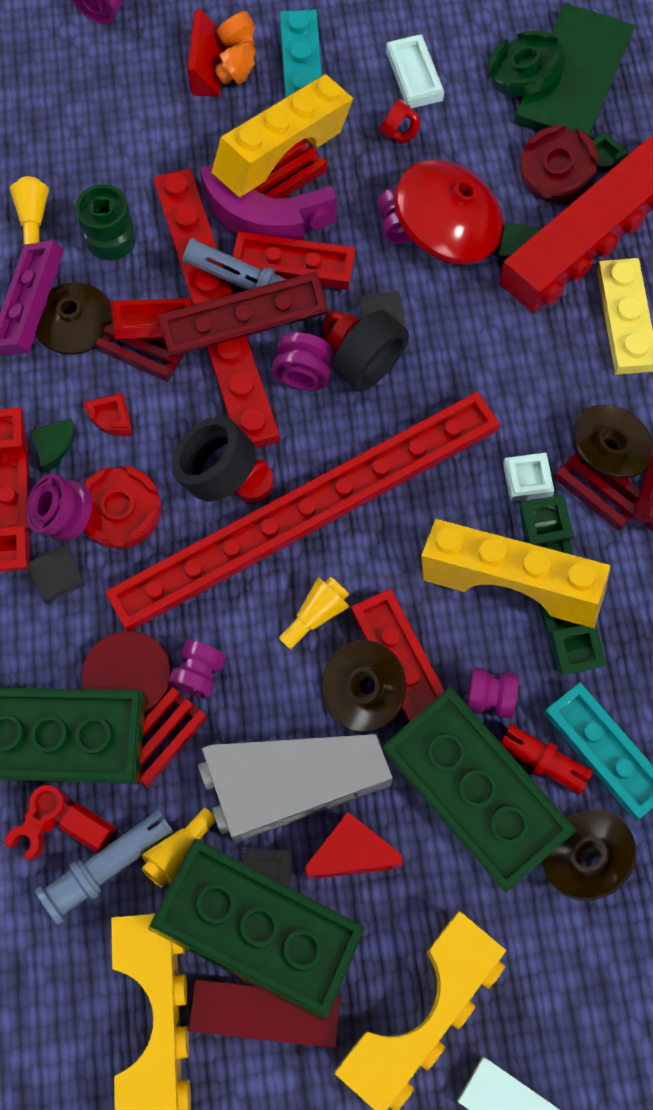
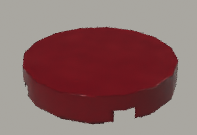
(558, 163)
(128, 663)

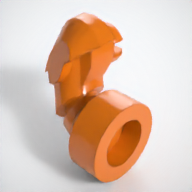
(239, 57)

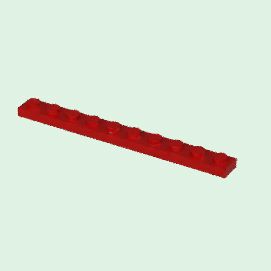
(301, 512)

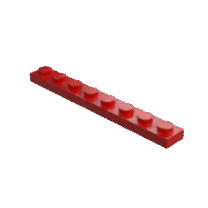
(231, 360)

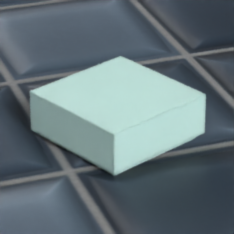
(528, 477)

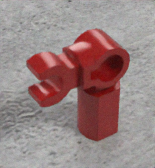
(53, 805)

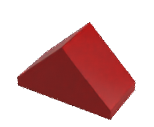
(352, 851)

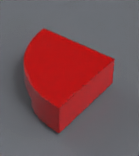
(110, 414)

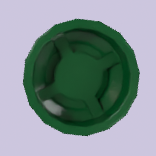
(106, 222)

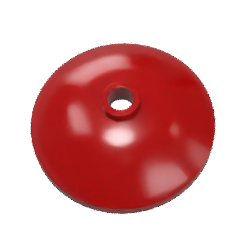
(449, 211)

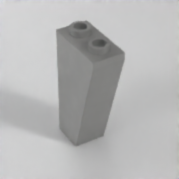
(289, 779)

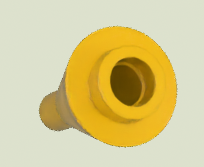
(30, 201)
(320, 605)
(167, 856)

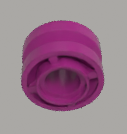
(303, 361)
(58, 507)

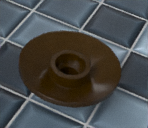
(76, 331)
(613, 441)
(346, 689)
(596, 836)

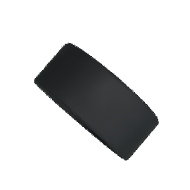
(370, 350)
(227, 473)

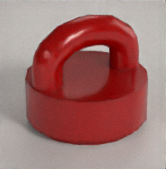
(394, 118)
(342, 328)
(258, 484)

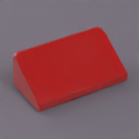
(204, 56)

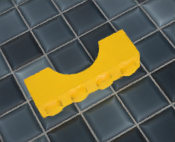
(255, 147)
(561, 582)
(152, 961)
(383, 1065)

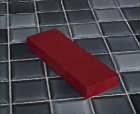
(257, 1014)

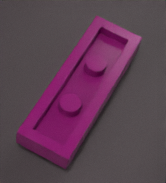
(28, 296)

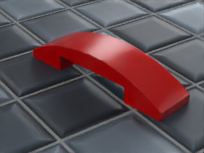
(14, 492)

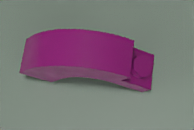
(266, 214)

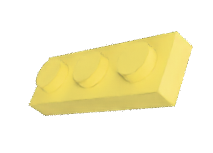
(626, 315)

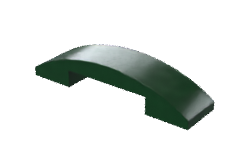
(573, 645)

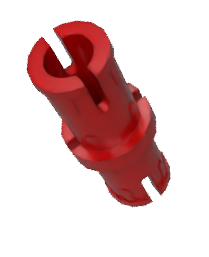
(546, 759)

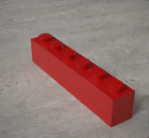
(582, 232)

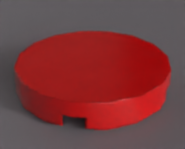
(123, 507)

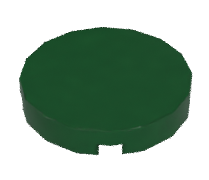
(526, 63)

